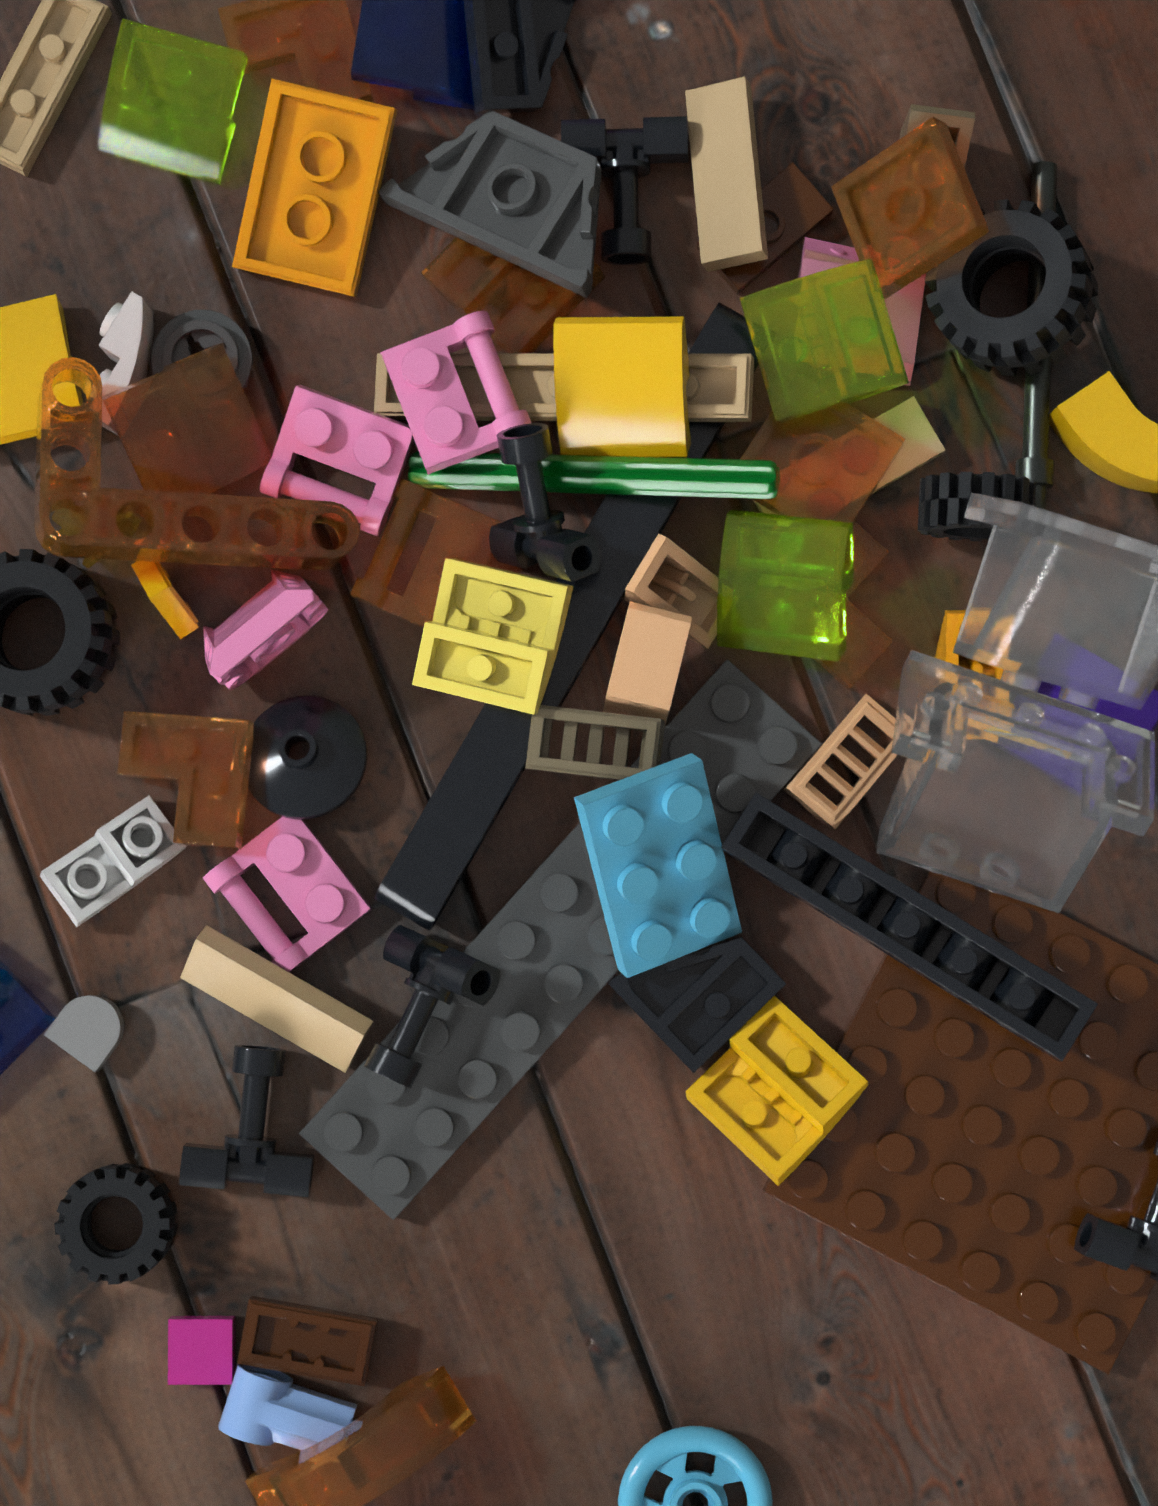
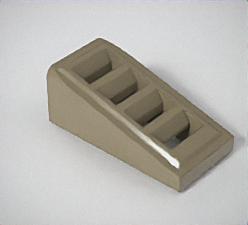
(540, 740)

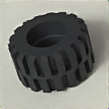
(1040, 328)
(86, 639)

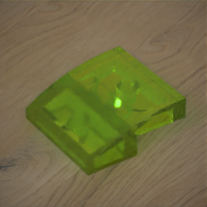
(171, 101)
(824, 340)
(784, 584)

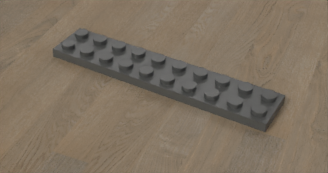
(550, 963)

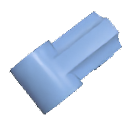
(271, 1409)

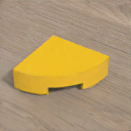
(165, 597)

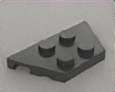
(511, 197)

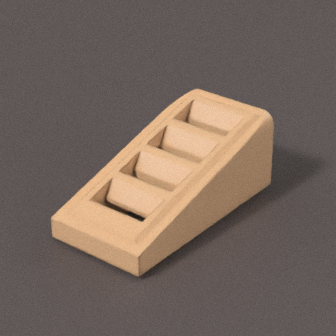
(816, 802)

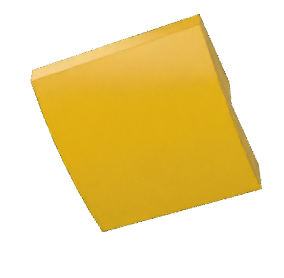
(30, 341)
(622, 386)
(777, 1090)

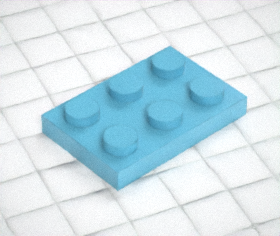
(658, 864)

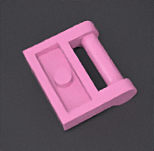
(436, 399)
(343, 439)
(304, 879)

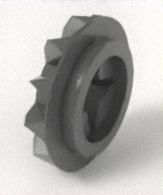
(207, 330)

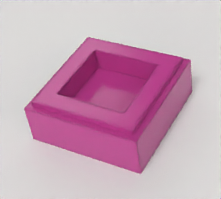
(201, 1350)

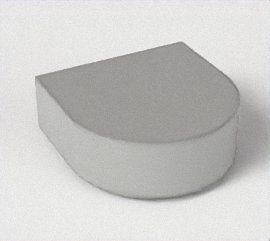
(88, 1030)

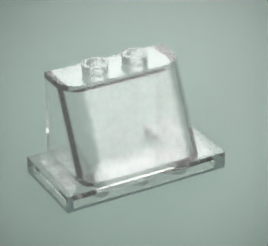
(1063, 605)
(1009, 783)

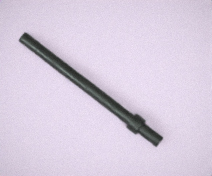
(1035, 458)

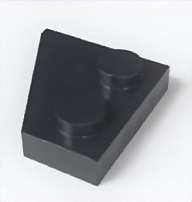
(514, 51)
(701, 997)

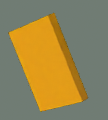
(314, 187)

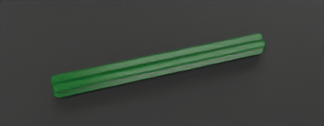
(612, 476)

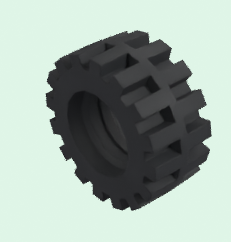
(76, 1229)

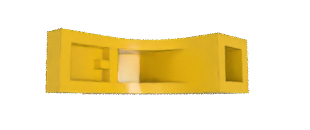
(1109, 435)

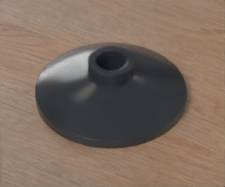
(320, 779)

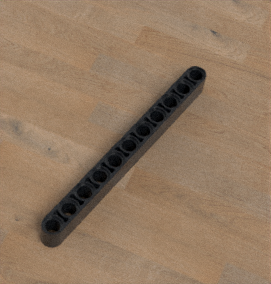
(497, 743)

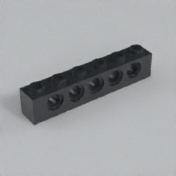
(909, 927)

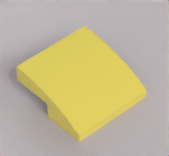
(492, 635)

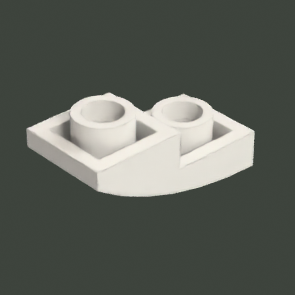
(128, 342)
(112, 861)

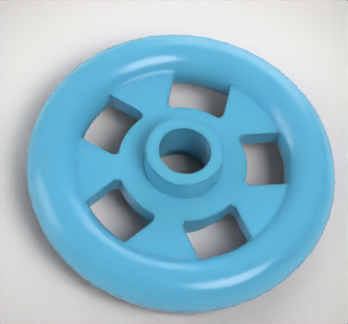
(668, 1455)

